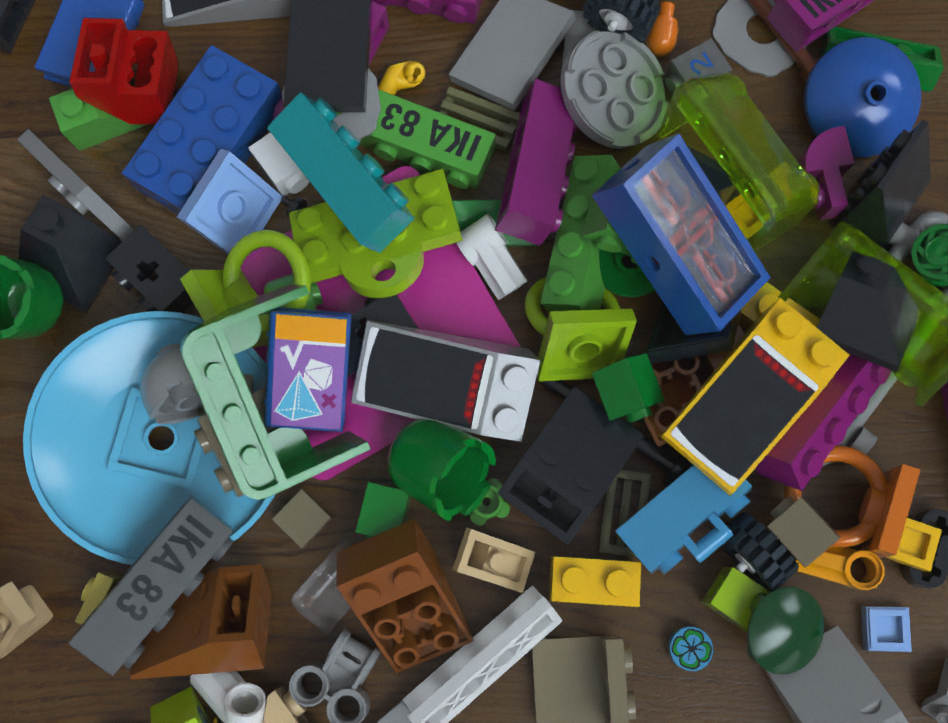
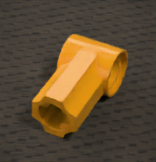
(835, 567)

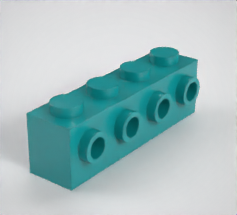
(341, 173)

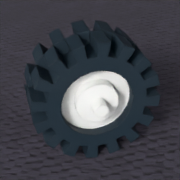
(622, 16)
(759, 553)

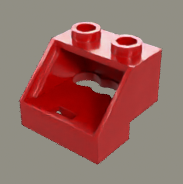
(113, 53)

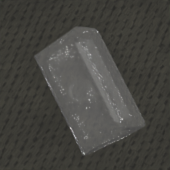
(319, 597)

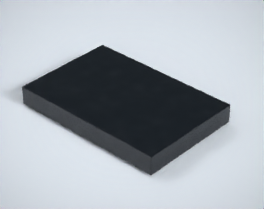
(329, 52)

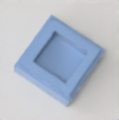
(886, 628)

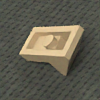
(493, 560)
(20, 615)

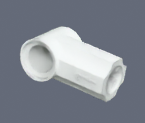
(488, 251)
(231, 696)

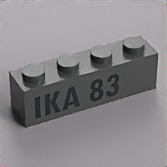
(151, 585)

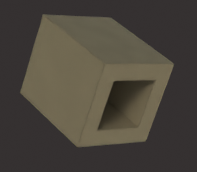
(802, 530)

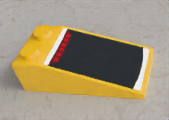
(755, 395)

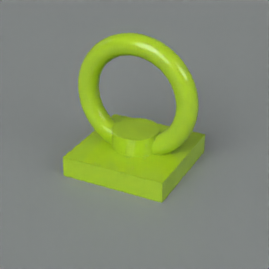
(222, 289)
(580, 339)

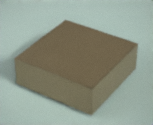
(302, 518)

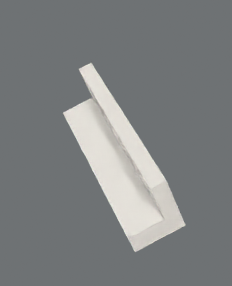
(483, 660)

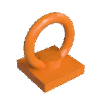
(883, 506)

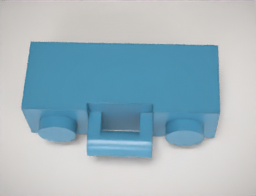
(673, 515)

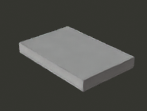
(512, 49)

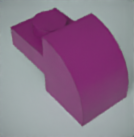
(827, 162)

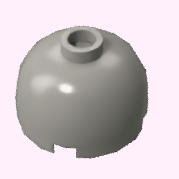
(168, 388)

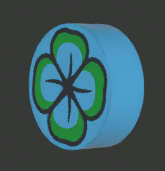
(690, 648)

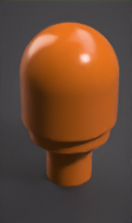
(664, 31)

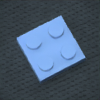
(229, 202)

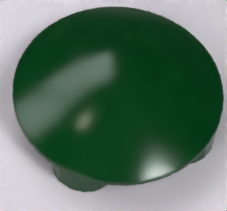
(784, 629)

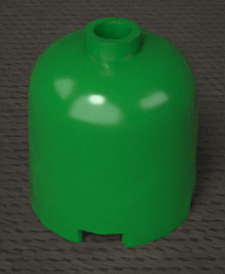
(28, 299)
(440, 467)

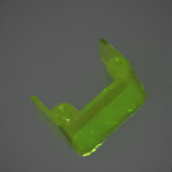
(745, 150)
(927, 352)

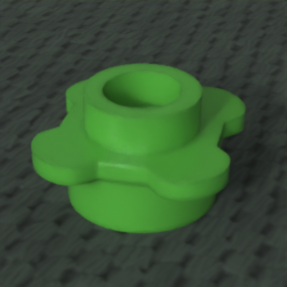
(497, 507)

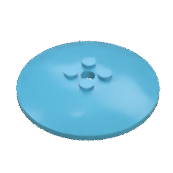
(92, 445)

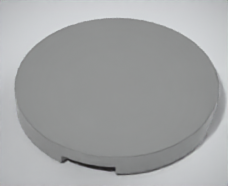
(613, 89)

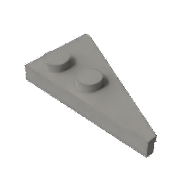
(73, 187)

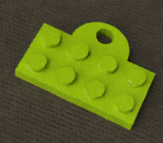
(336, 252)

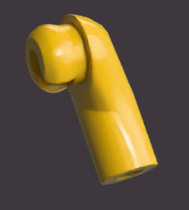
(402, 76)

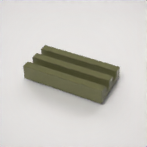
(485, 107)
(627, 476)

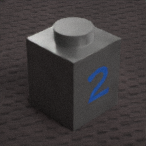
(696, 62)

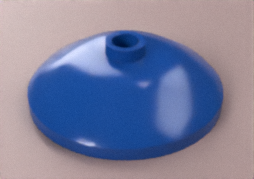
(841, 87)

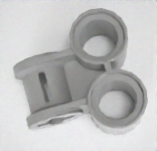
(340, 677)

